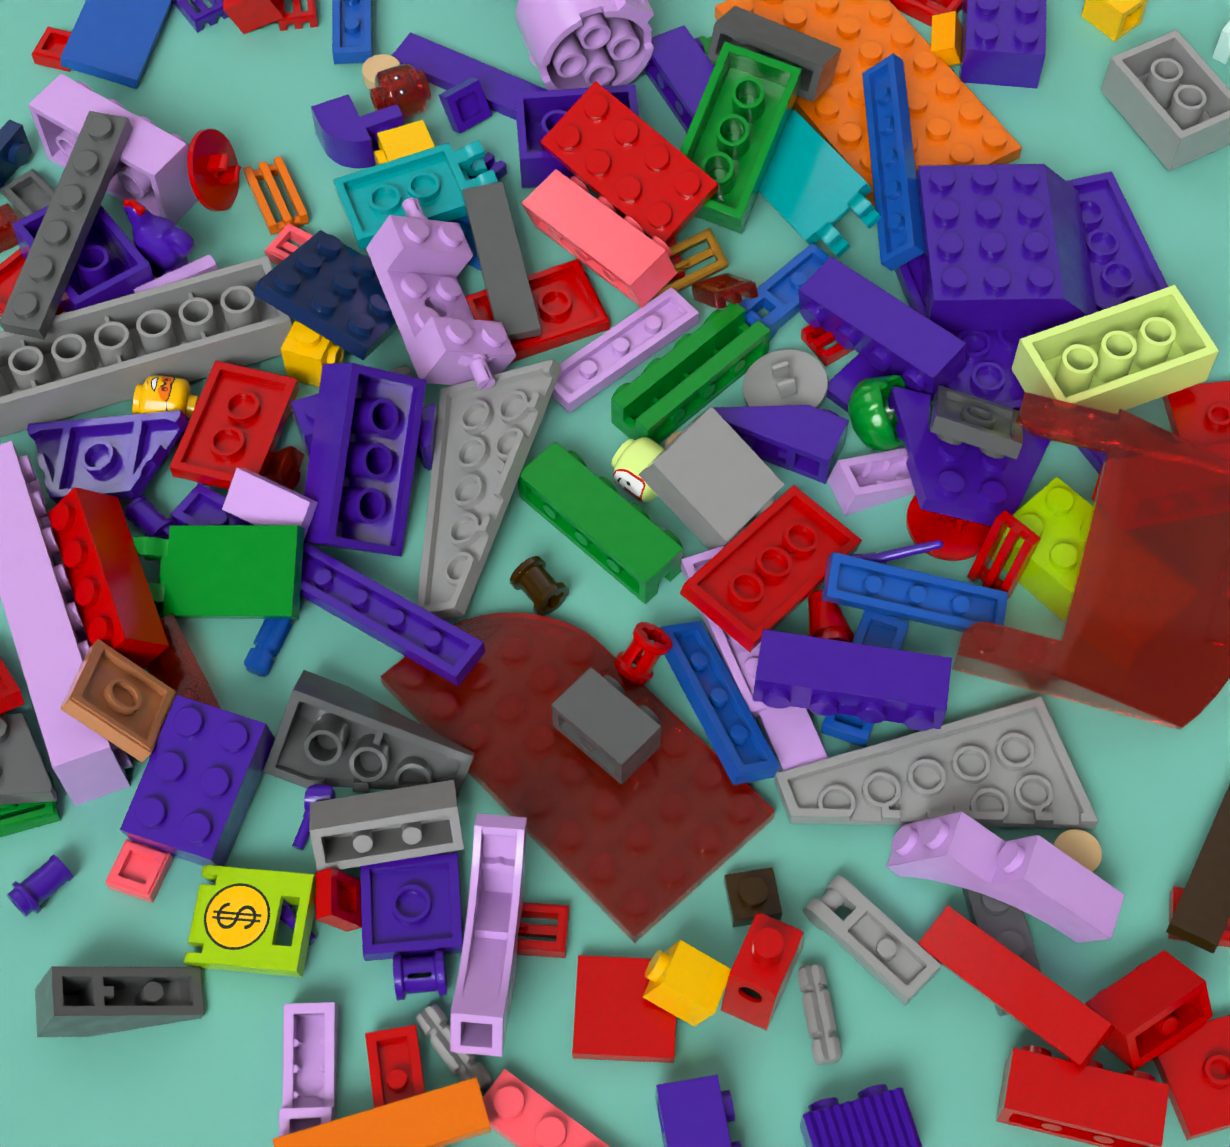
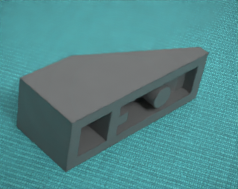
(115, 999)

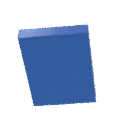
(115, 38)

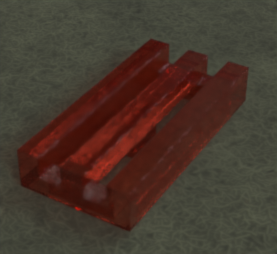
(730, 289)

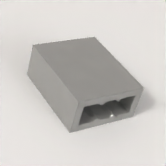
(712, 480)

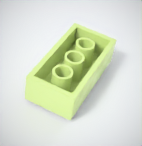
(1119, 354)

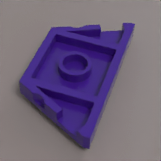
(105, 453)

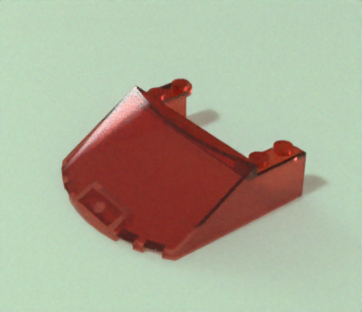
(1150, 584)

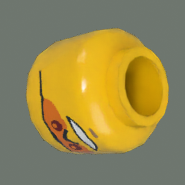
(164, 394)

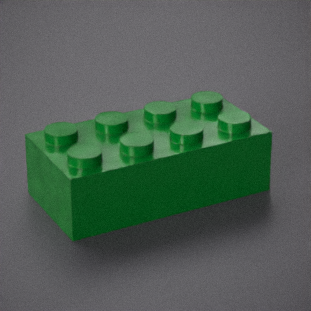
(740, 129)

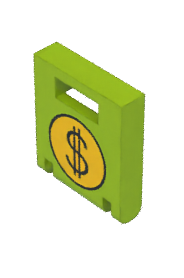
(241, 917)

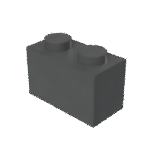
(607, 724)

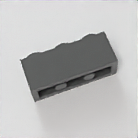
(781, 43)

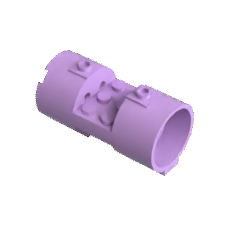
(586, 40)

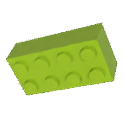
(1062, 524)

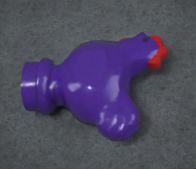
(158, 239)

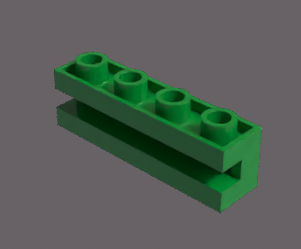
(689, 375)
(600, 521)

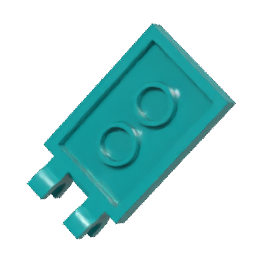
(430, 175)
(815, 186)

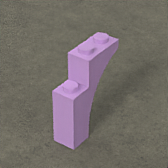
(1018, 872)
(490, 936)

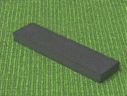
(501, 260)

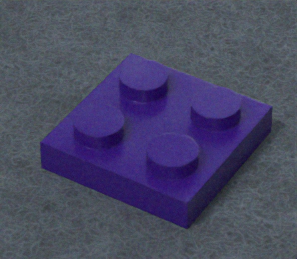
(411, 907)

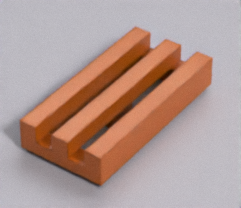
(267, 172)

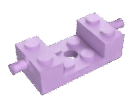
(418, 274)

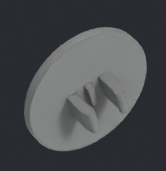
(785, 379)

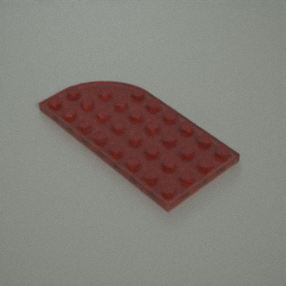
(625, 844)

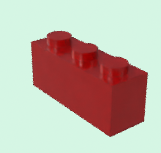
(1081, 1104)

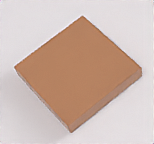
(119, 700)

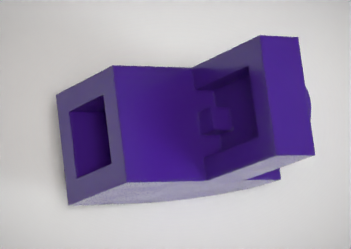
(351, 137)

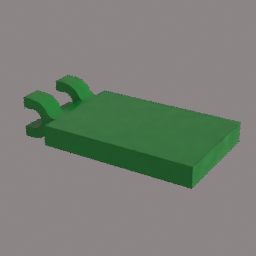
(227, 571)

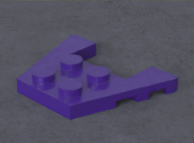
(960, 477)

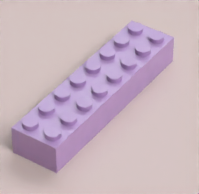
(49, 633)

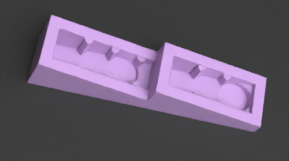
(870, 480)
(309, 1065)

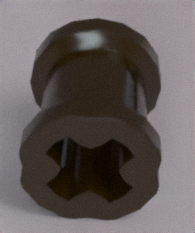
(539, 585)

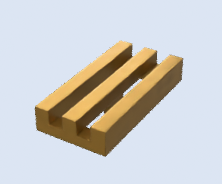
(714, 250)

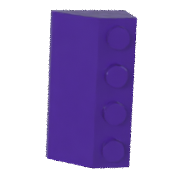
(363, 457)

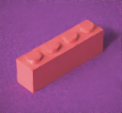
(600, 237)

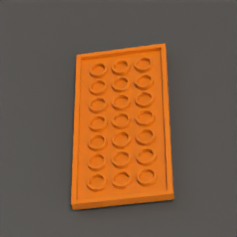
(944, 114)

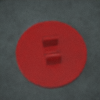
(213, 170)
(960, 537)

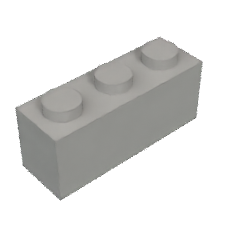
(385, 826)

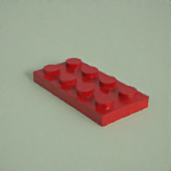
(629, 164)
(769, 567)

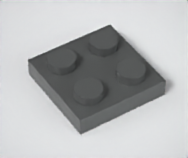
(977, 422)

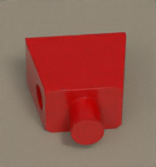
(764, 966)

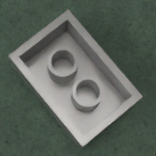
(1170, 99)

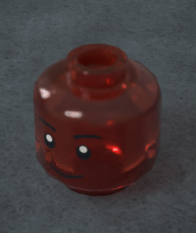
(403, 87)

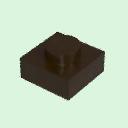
(752, 893)

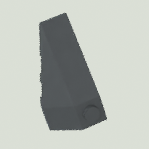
(357, 743)

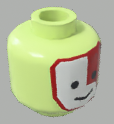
(630, 461)

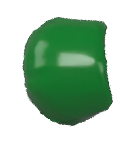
(871, 414)

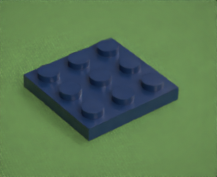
(331, 293)

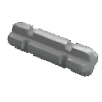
(819, 1014)
(434, 1025)

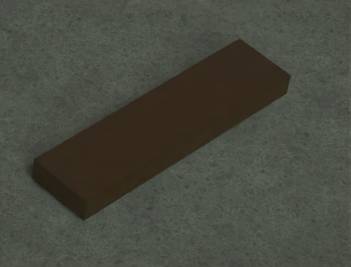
(1206, 897)

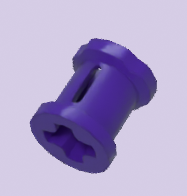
(406, 985)

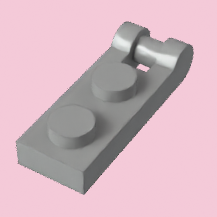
(873, 940)

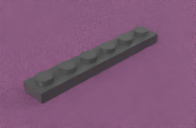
(66, 225)

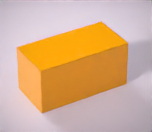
(947, 37)

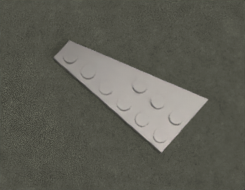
(474, 471)
(991, 766)

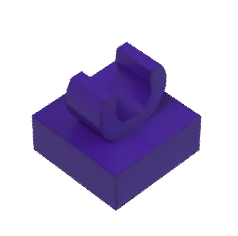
(465, 105)

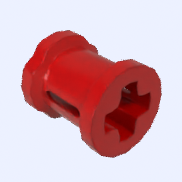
(641, 642)

